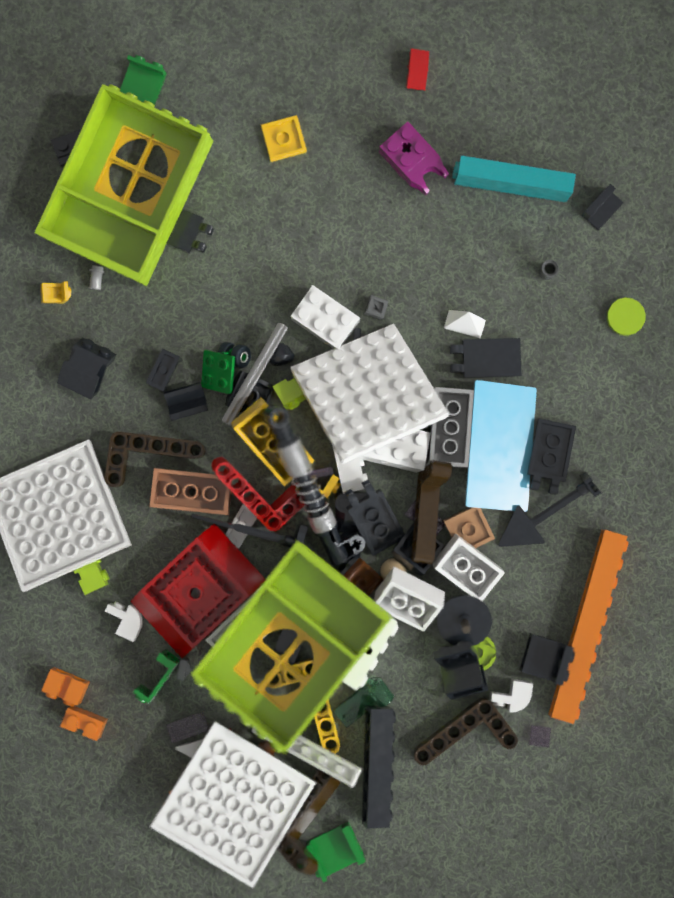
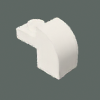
(131, 620)
(518, 696)

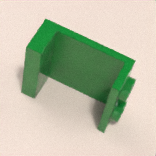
(143, 79)
(170, 661)
(335, 850)

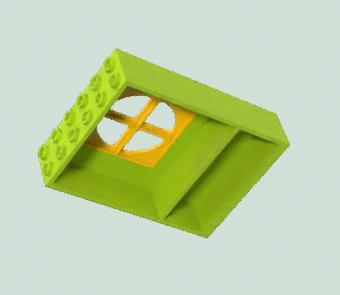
(109, 227)
(323, 610)

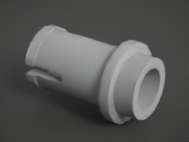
(96, 277)

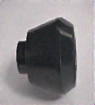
(282, 355)

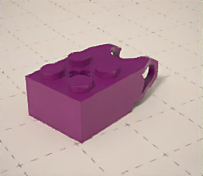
(417, 162)

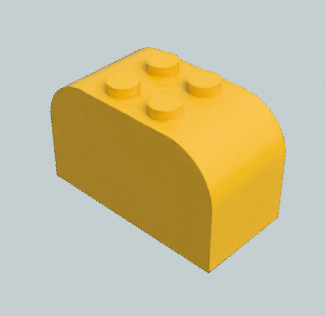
(259, 437)

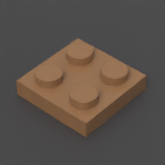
(470, 526)

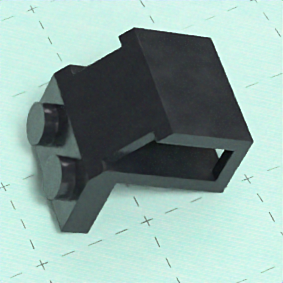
(85, 368)
(547, 659)
(461, 670)

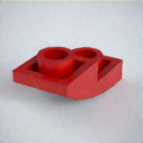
(418, 69)

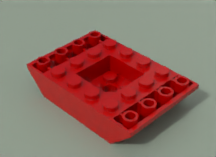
(219, 573)

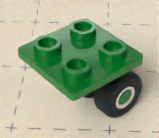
(219, 366)

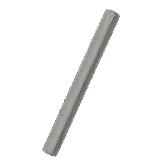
(254, 373)

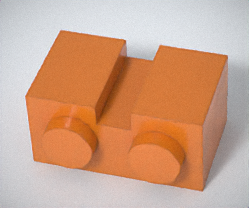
(66, 686)
(78, 718)

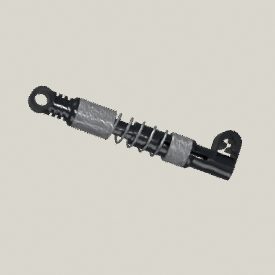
(319, 514)

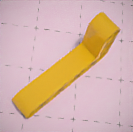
(325, 735)

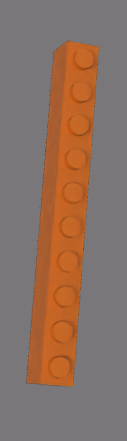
(588, 624)

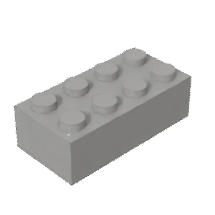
(452, 434)

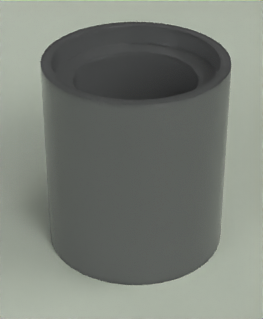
(553, 264)

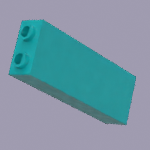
(513, 178)

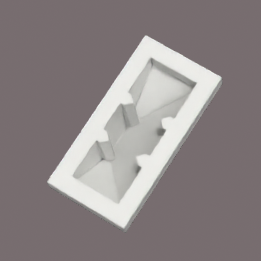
(464, 323)

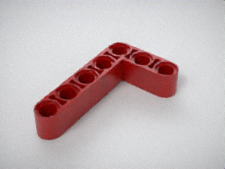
(255, 499)

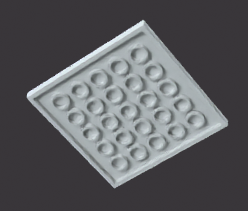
(369, 393)
(59, 516)
(233, 804)

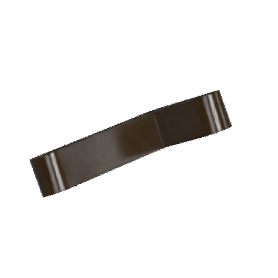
(148, 447)
(426, 509)
(463, 729)
(304, 817)

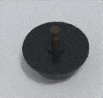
(464, 620)

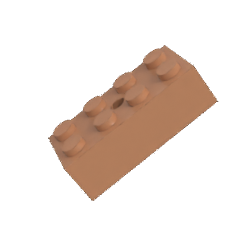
(172, 490)

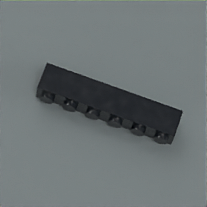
(378, 767)

